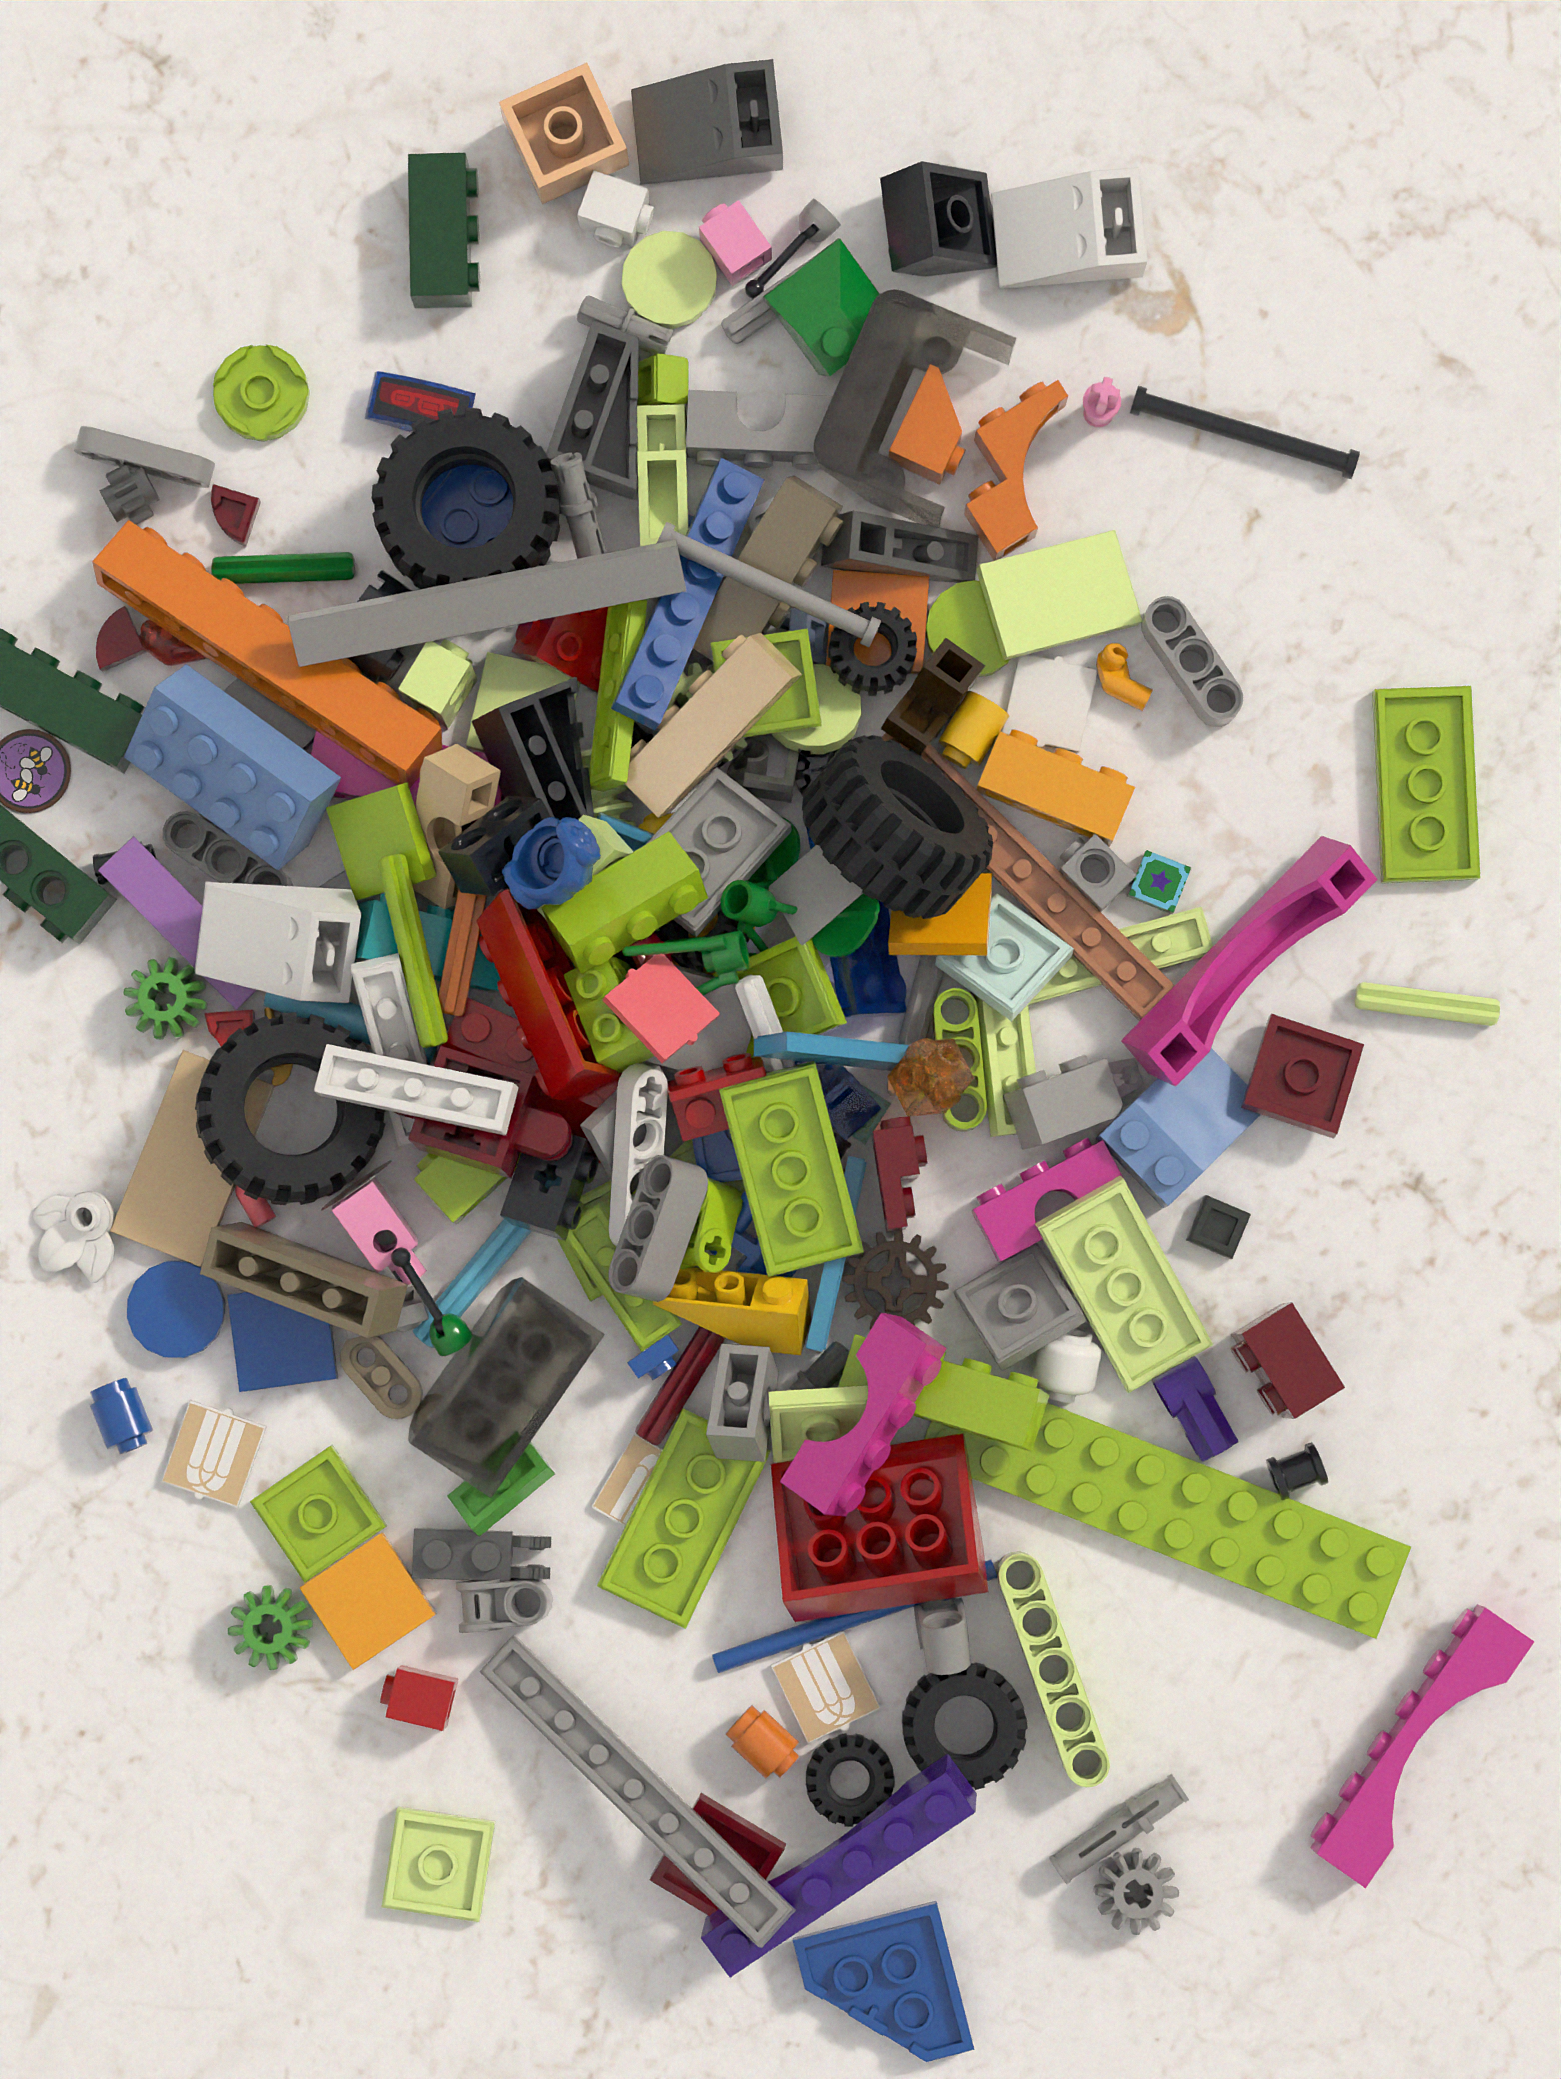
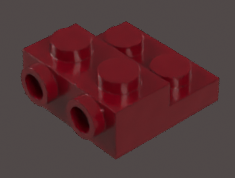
(897, 1159)

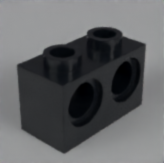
(486, 846)

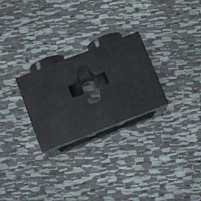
(556, 1209)

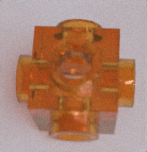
(930, 1077)

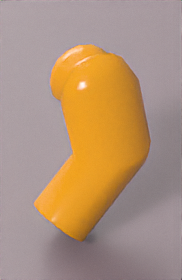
(1116, 678)

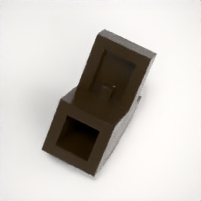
(933, 697)

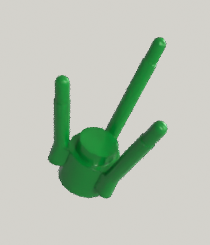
(720, 953)

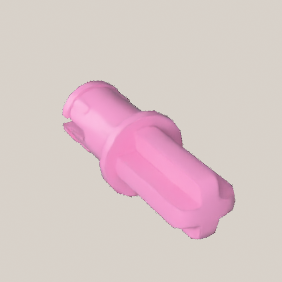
(1101, 403)

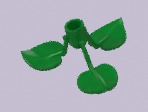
(756, 906)

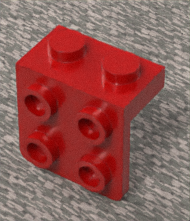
(567, 644)

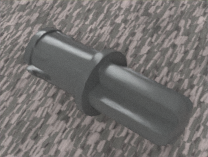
(824, 1370)

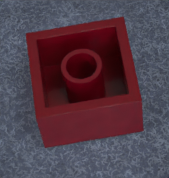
(1286, 1362)

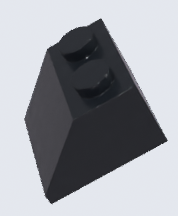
(938, 220)

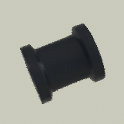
(1297, 1471)

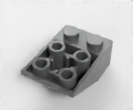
(709, 124)

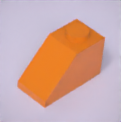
(930, 432)

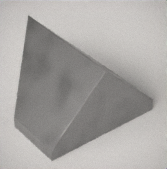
(764, 768)

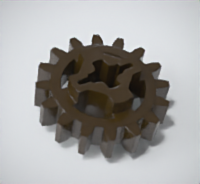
(917, 1283)

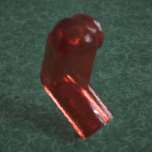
(166, 646)

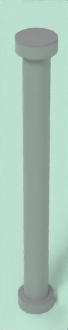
(772, 586)

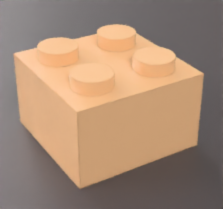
(564, 132)

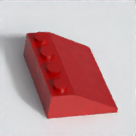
(901, 1546)

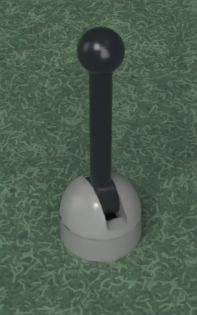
(815, 225)

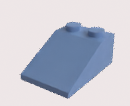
(1180, 1130)

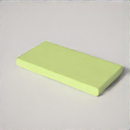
(1124, 1284)

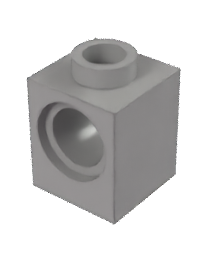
(1117, 876)

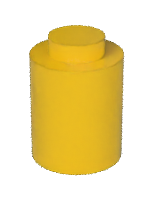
(972, 730)

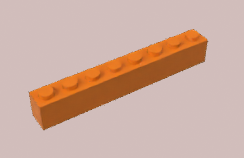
(260, 652)

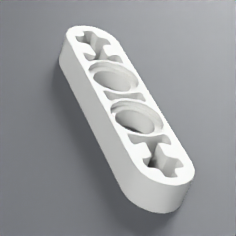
(627, 1158)

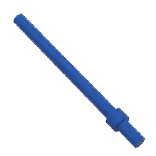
(807, 1633)

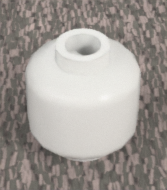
(1068, 1365)

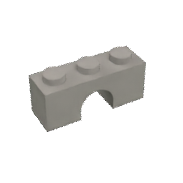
(718, 433)

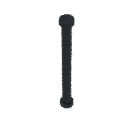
(1245, 432)

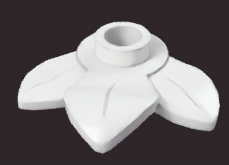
(73, 1241)

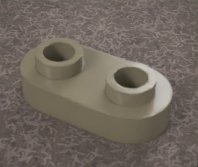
(381, 1376)

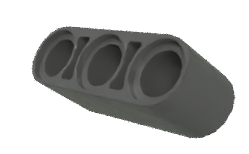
(211, 845)

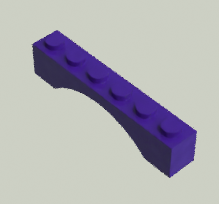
(889, 1835)

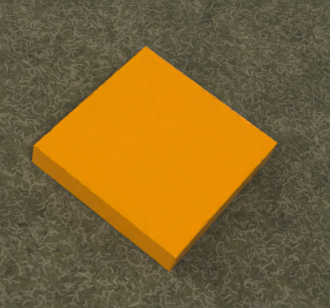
(958, 932)
(367, 1600)

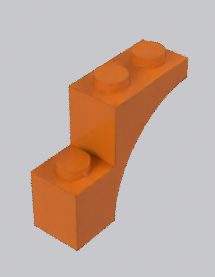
(1001, 510)

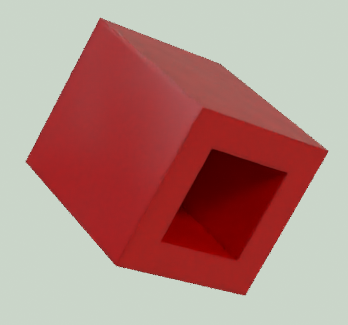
(419, 1697)

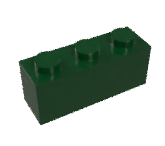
(442, 230)

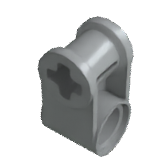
(499, 1604)
(943, 1637)

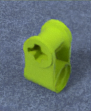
(714, 1228)

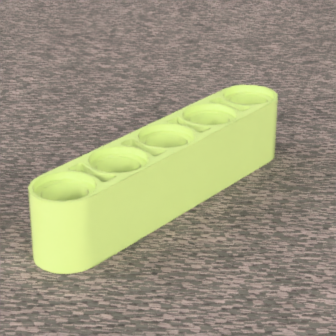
(1056, 1693)

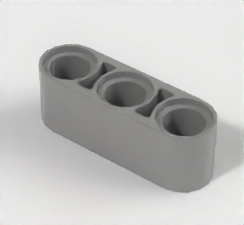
(1191, 638)
(658, 1228)

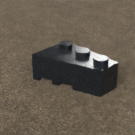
(540, 750)

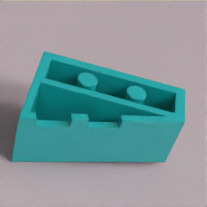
(378, 940)

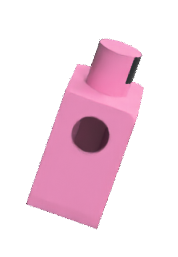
(371, 1211)

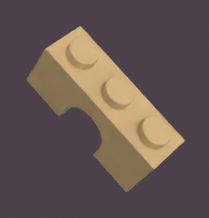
(451, 793)

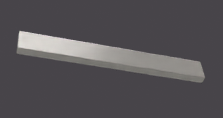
(487, 603)
(638, 1791)

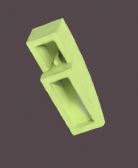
(661, 470)

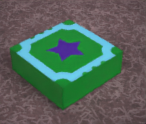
(1159, 882)

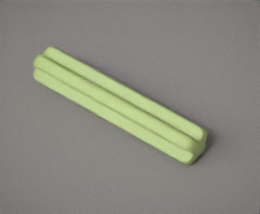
(1427, 1004)

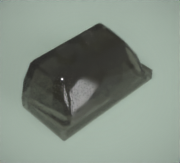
(502, 1384)

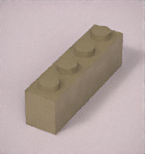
(781, 547)
(304, 1279)

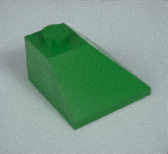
(824, 306)

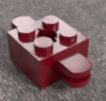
(530, 1129)

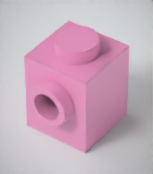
(734, 241)

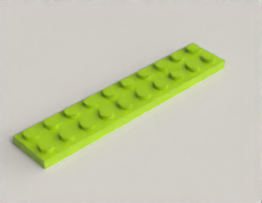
(1196, 1516)

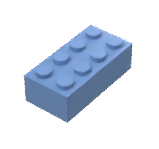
(232, 766)

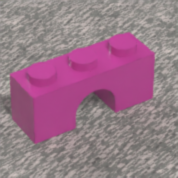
(1009, 1216)

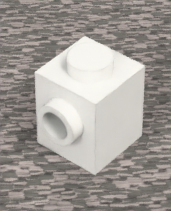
(615, 210)

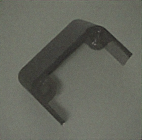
(894, 339)

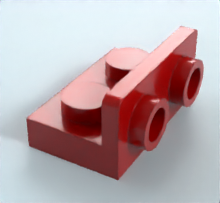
(698, 1098)

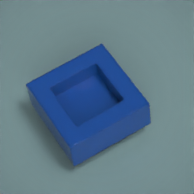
(655, 1359)

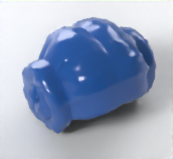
(551, 862)

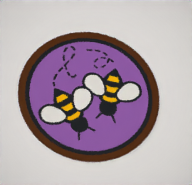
(32, 771)

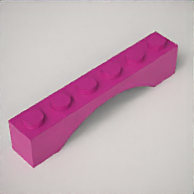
(1186, 1020)
(1361, 1829)

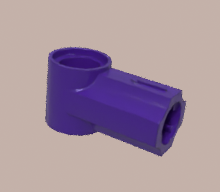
(1190, 1398)

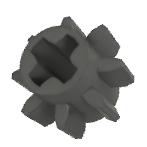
(129, 494)

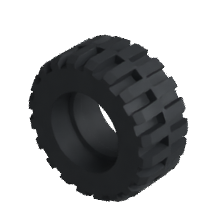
(455, 443)
(897, 827)
(235, 1149)

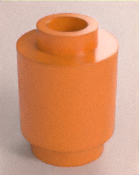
(763, 1742)

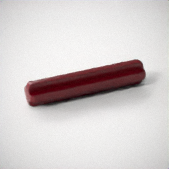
(679, 1385)

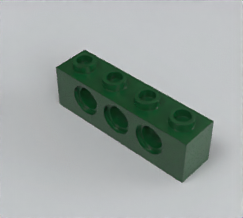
(84, 899)

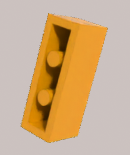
(1055, 786)

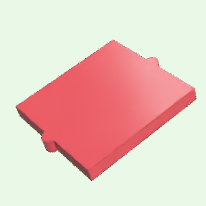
(661, 1007)

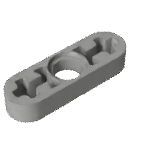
(138, 454)

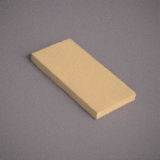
(174, 1187)

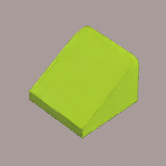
(663, 380)

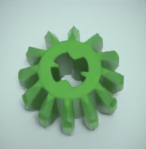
(153, 1012)
(282, 1639)

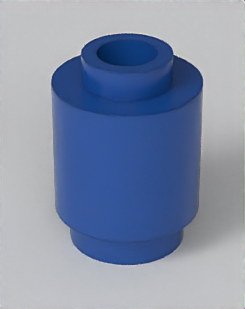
(120, 1416)

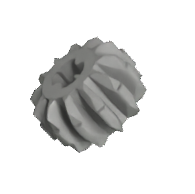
(1143, 1875)

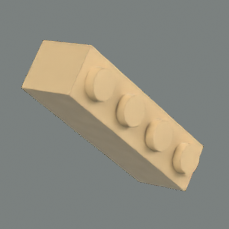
(710, 723)

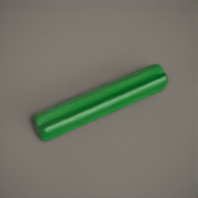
(284, 567)

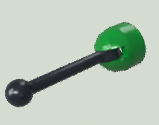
(447, 1331)

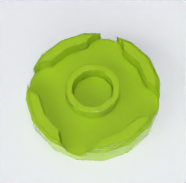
(260, 392)
(965, 620)

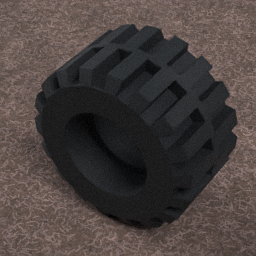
(990, 1688)

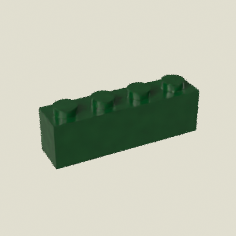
(66, 704)

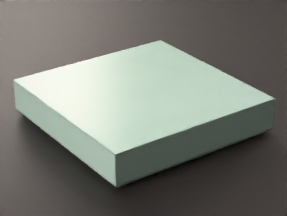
(1018, 961)

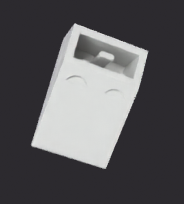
(1070, 229)
(280, 939)

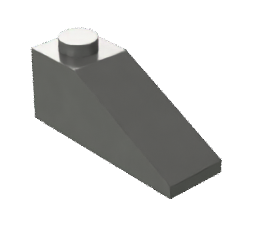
(902, 548)

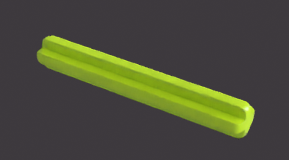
(412, 950)

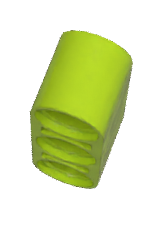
(967, 1037)

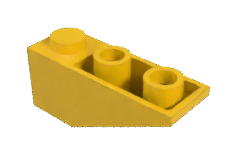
(744, 1307)

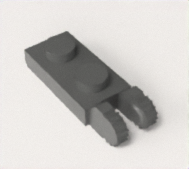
(466, 1556)

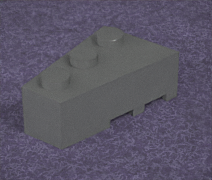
(602, 411)

